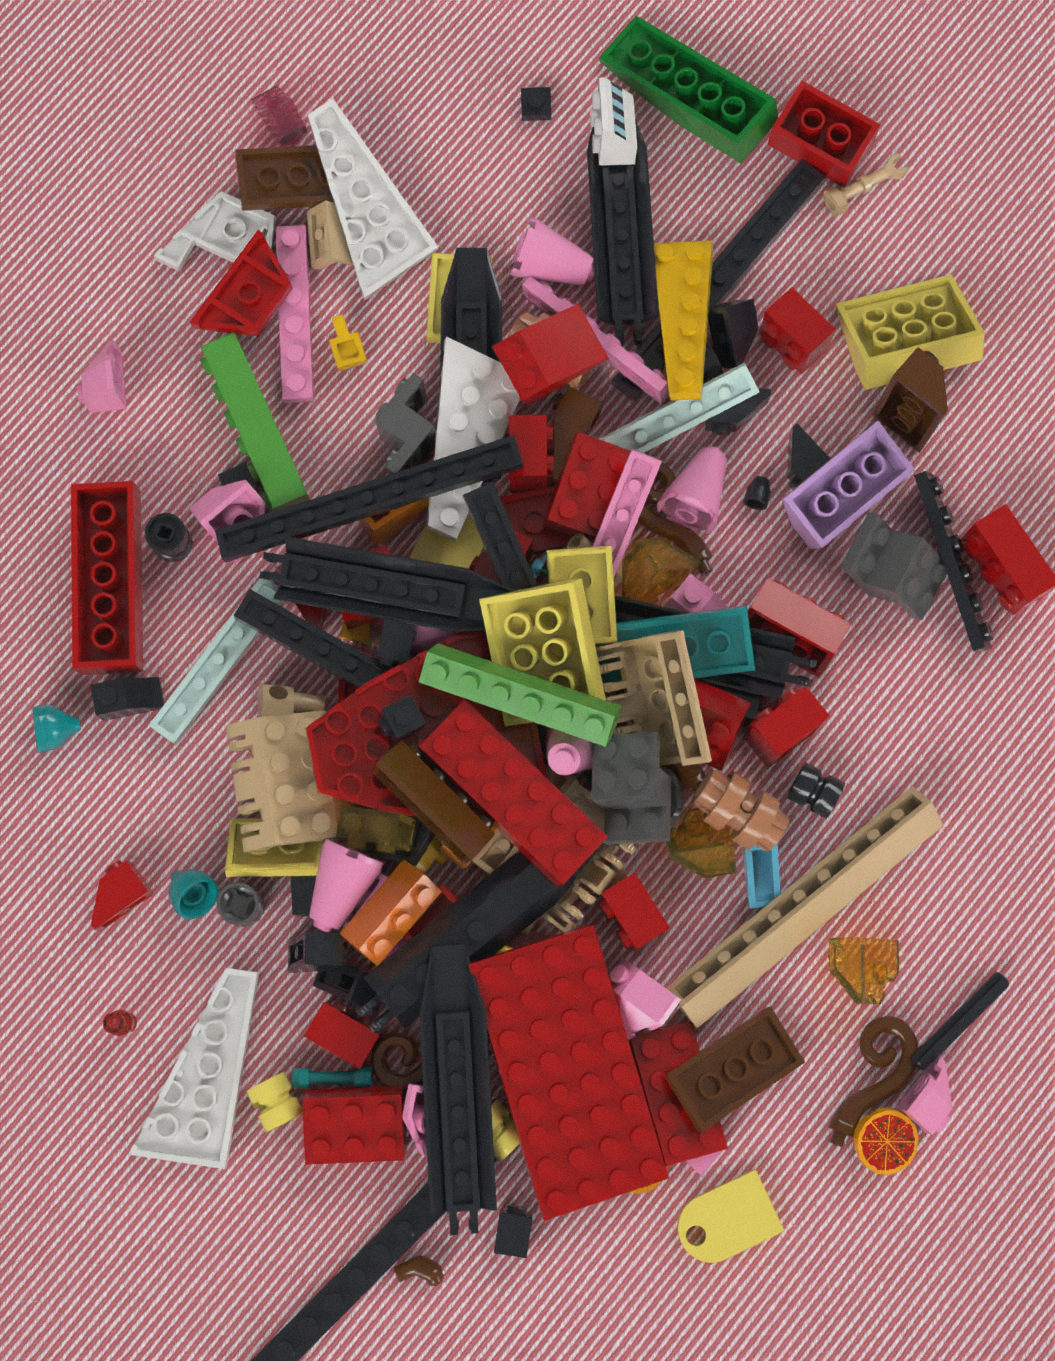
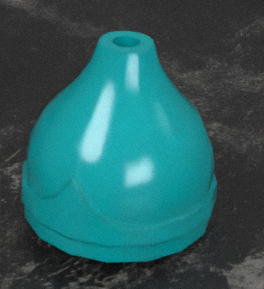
(53, 727)
(192, 893)

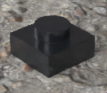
(536, 103)

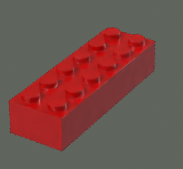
(106, 578)
(512, 793)

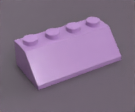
(846, 486)

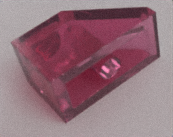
(280, 115)

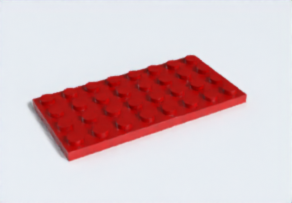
(568, 1072)

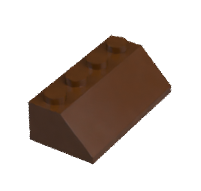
(914, 399)
(433, 802)

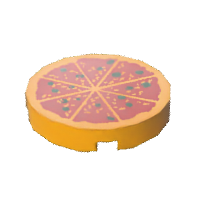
(885, 1141)

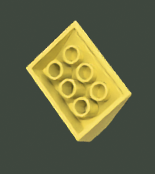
(893, 323)
(544, 635)

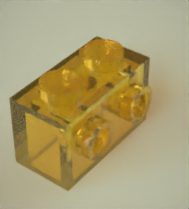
(376, 829)

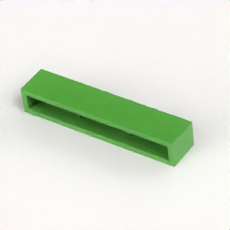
(254, 423)
(520, 694)

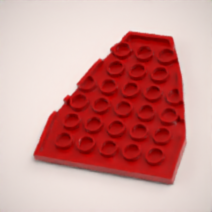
(350, 741)

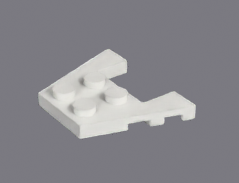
(220, 229)

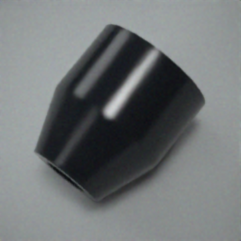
(758, 493)

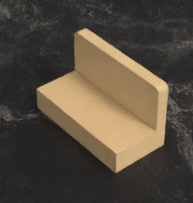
(326, 237)

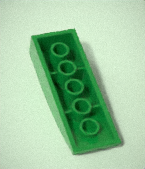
(691, 89)

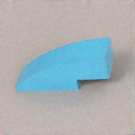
(761, 876)

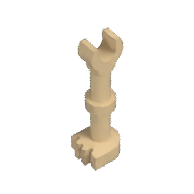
(836, 199)

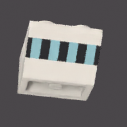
(613, 124)

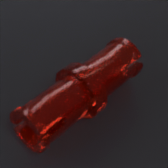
(119, 1022)

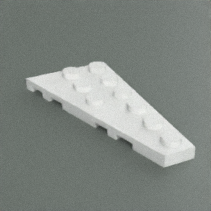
(375, 218)
(471, 413)
(201, 1094)

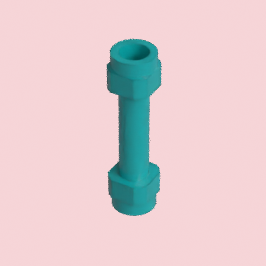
(305, 1078)

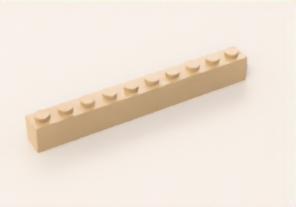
(805, 906)

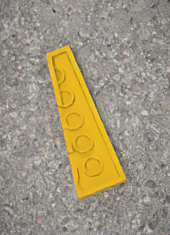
(683, 299)

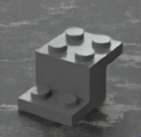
(404, 428)
(894, 566)
(632, 789)

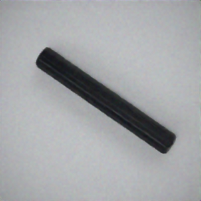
(959, 1021)

